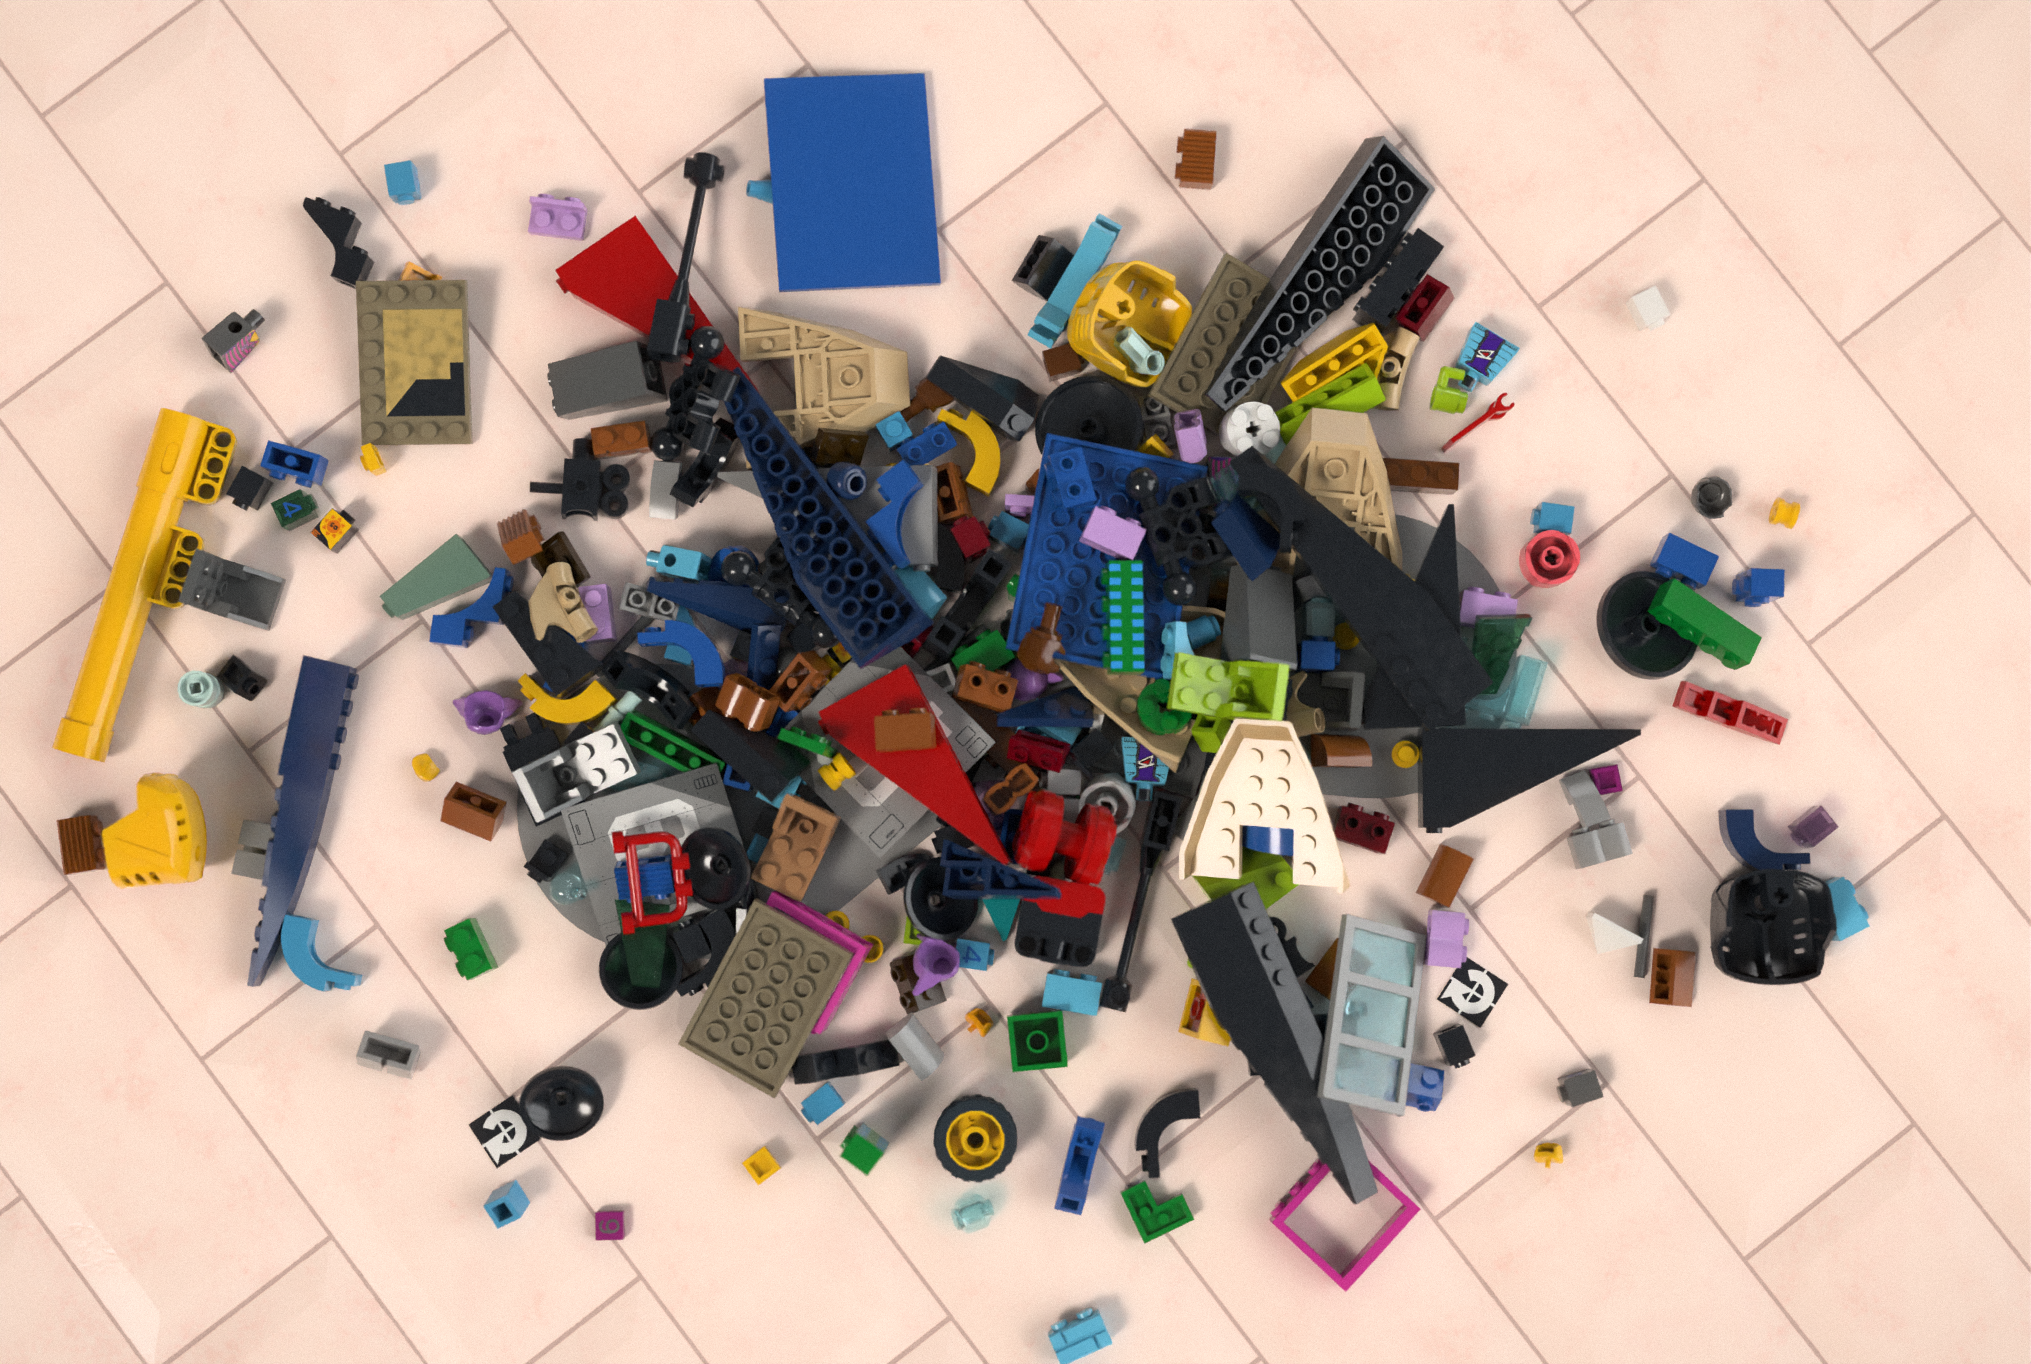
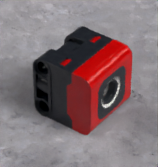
(1062, 928)

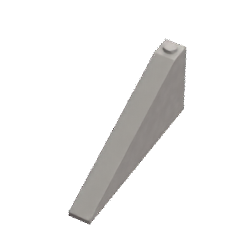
(919, 521)

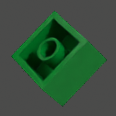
(1037, 1040)

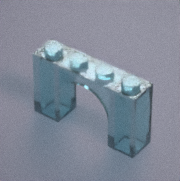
(1519, 699)

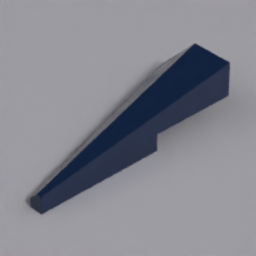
(719, 601)
(979, 877)

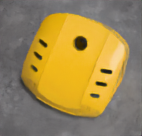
(1109, 296)
(161, 838)

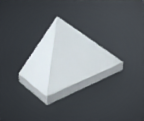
(1608, 935)

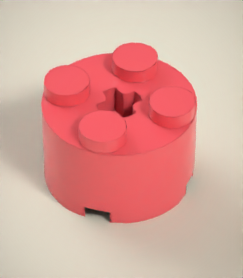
(1550, 544)

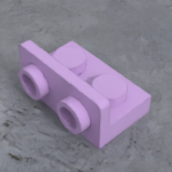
(557, 217)
(1018, 505)

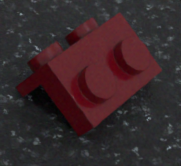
(1038, 750)

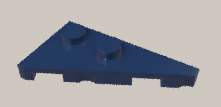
(1060, 709)

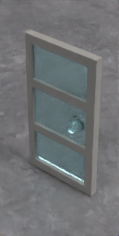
(1372, 1015)

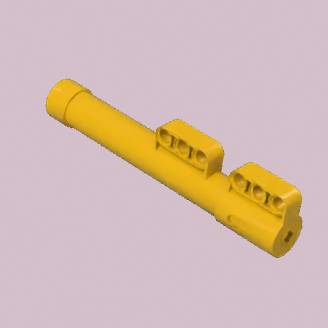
(142, 572)

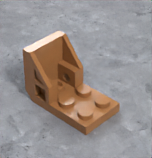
(795, 846)

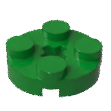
(1149, 714)

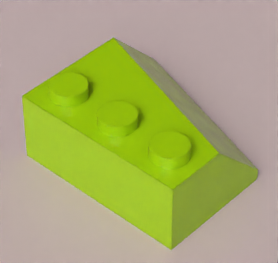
(1268, 872)

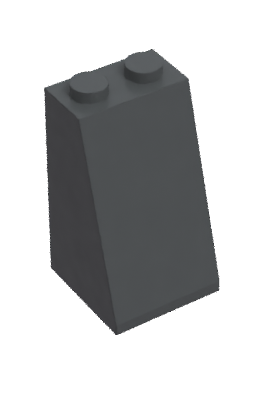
(606, 381)
(1260, 618)

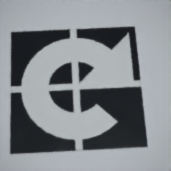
(1472, 992)
(503, 1132)

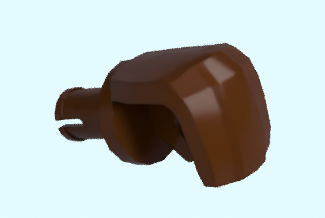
(927, 397)
(1041, 642)

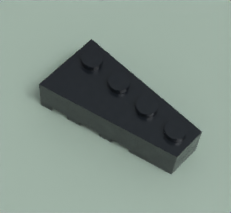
(1399, 280)
(557, 656)

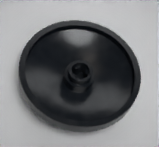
(1092, 411)
(1633, 635)

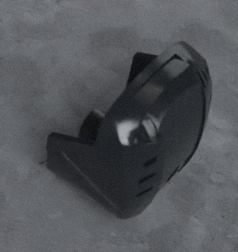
(1763, 941)

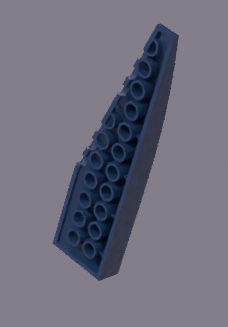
(822, 539)
(308, 770)

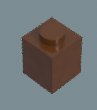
(1062, 362)

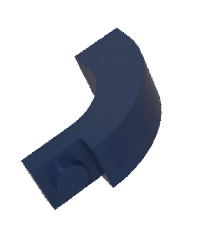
(1742, 843)

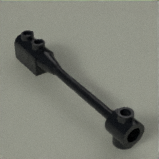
(673, 315)
(1155, 839)

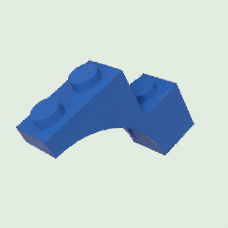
(885, 526)
(456, 628)

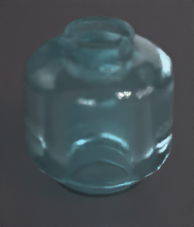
(972, 1213)

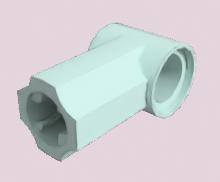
(1138, 353)

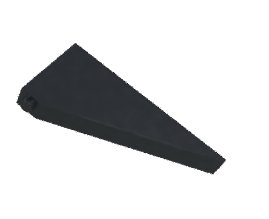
(1439, 577)
(1479, 768)

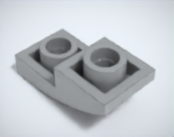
(1157, 420)
(663, 478)
(641, 602)
(1585, 798)

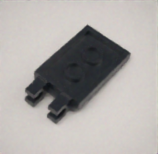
(524, 750)

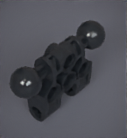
(696, 399)
(1196, 495)
(740, 569)

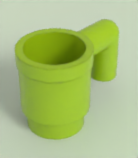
(1448, 398)

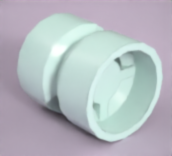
(200, 689)

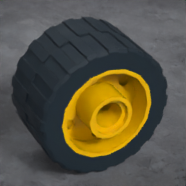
(972, 1160)

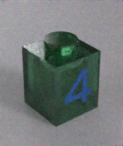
(295, 509)

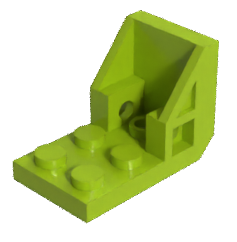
(1228, 688)

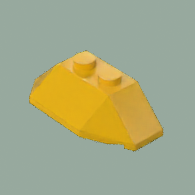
(1335, 359)

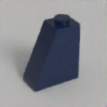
(1246, 535)

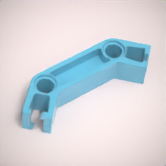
(1086, 262)

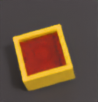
(1198, 1018)

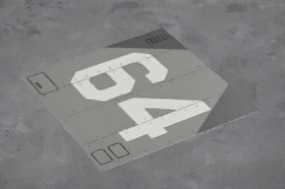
(869, 800)
(666, 805)

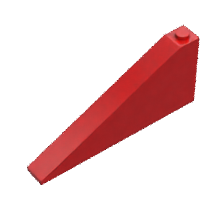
(625, 278)
(926, 774)

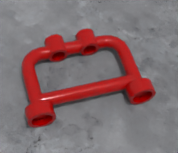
(683, 887)

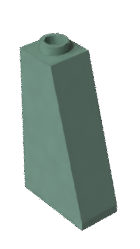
(437, 579)

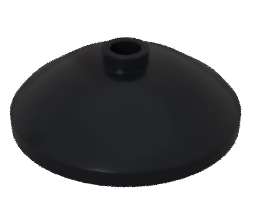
(711, 881)
(944, 918)
(617, 982)
(563, 1115)

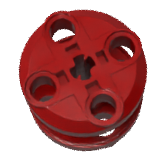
(1083, 842)

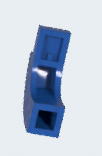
(705, 655)
(1268, 839)
(1078, 1165)

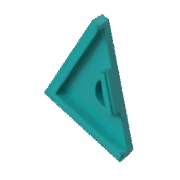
(1002, 914)

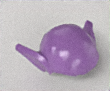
(1029, 683)
(485, 710)
(934, 962)

